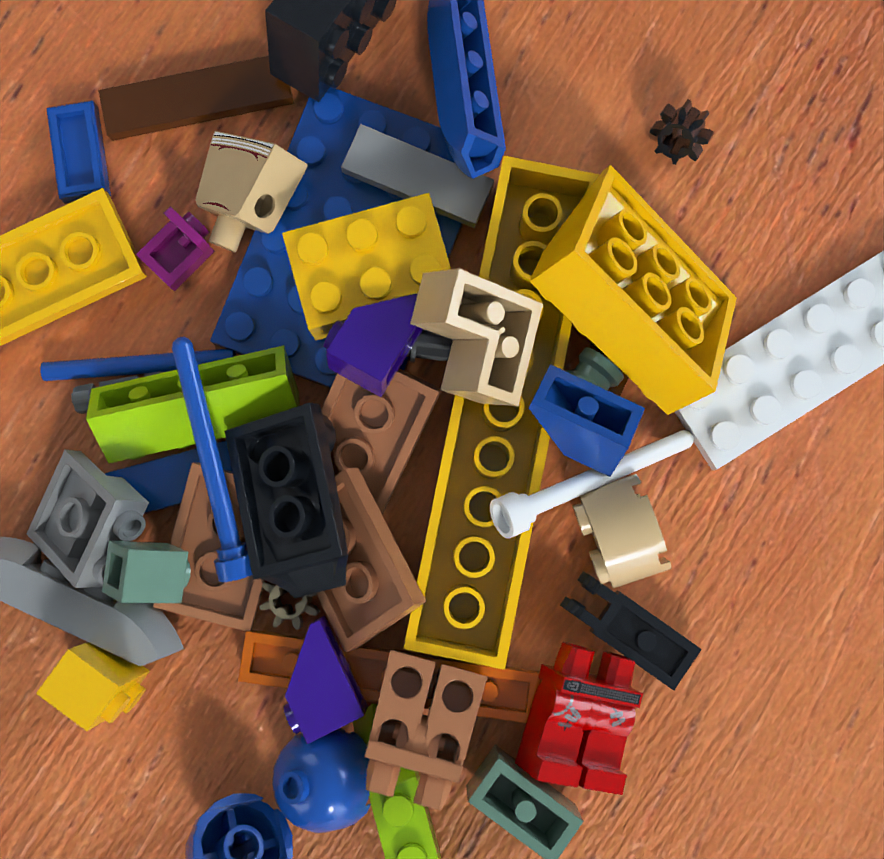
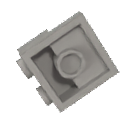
(82, 515)

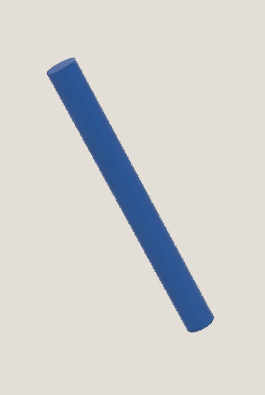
(122, 365)

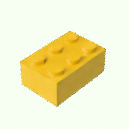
(364, 259)

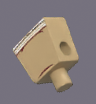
(246, 186)

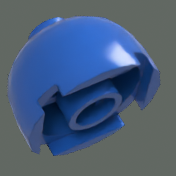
(323, 781)
(240, 829)

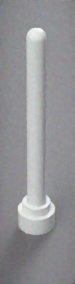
(515, 512)

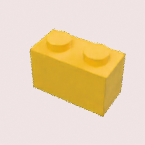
(93, 685)

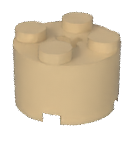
(623, 532)

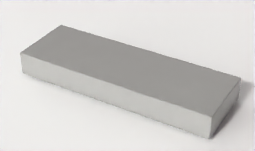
(413, 172)

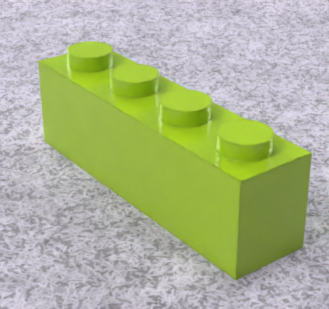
(151, 412)

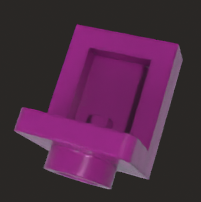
(177, 249)

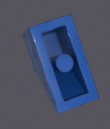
(585, 419)

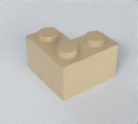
(489, 333)

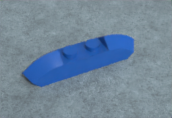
(465, 84)

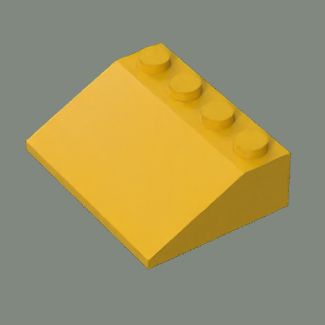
(638, 294)

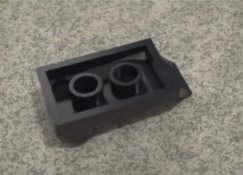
(290, 499)

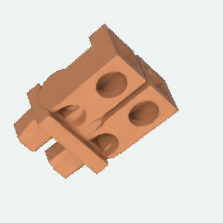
(421, 742)

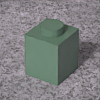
(145, 572)

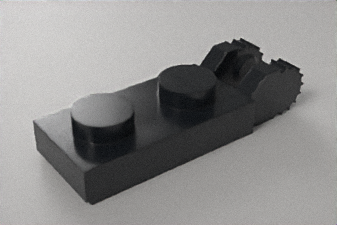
(636, 633)

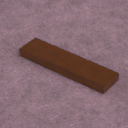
(192, 98)

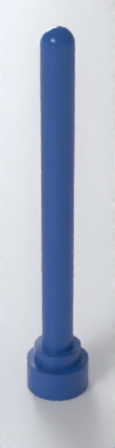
(233, 554)

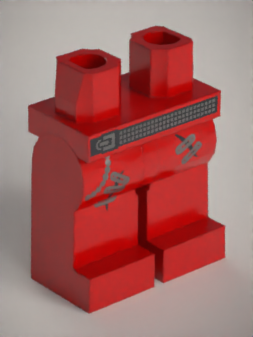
(580, 721)

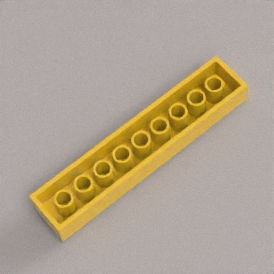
(466, 565)

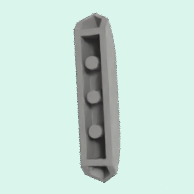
(39, 589)

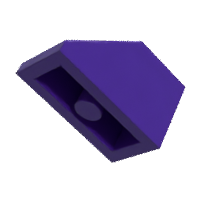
(373, 342)
(322, 686)

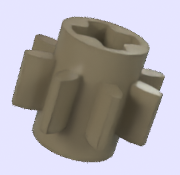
(286, 611)

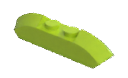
(401, 824)

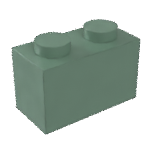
(522, 805)

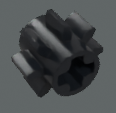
(693, 132)

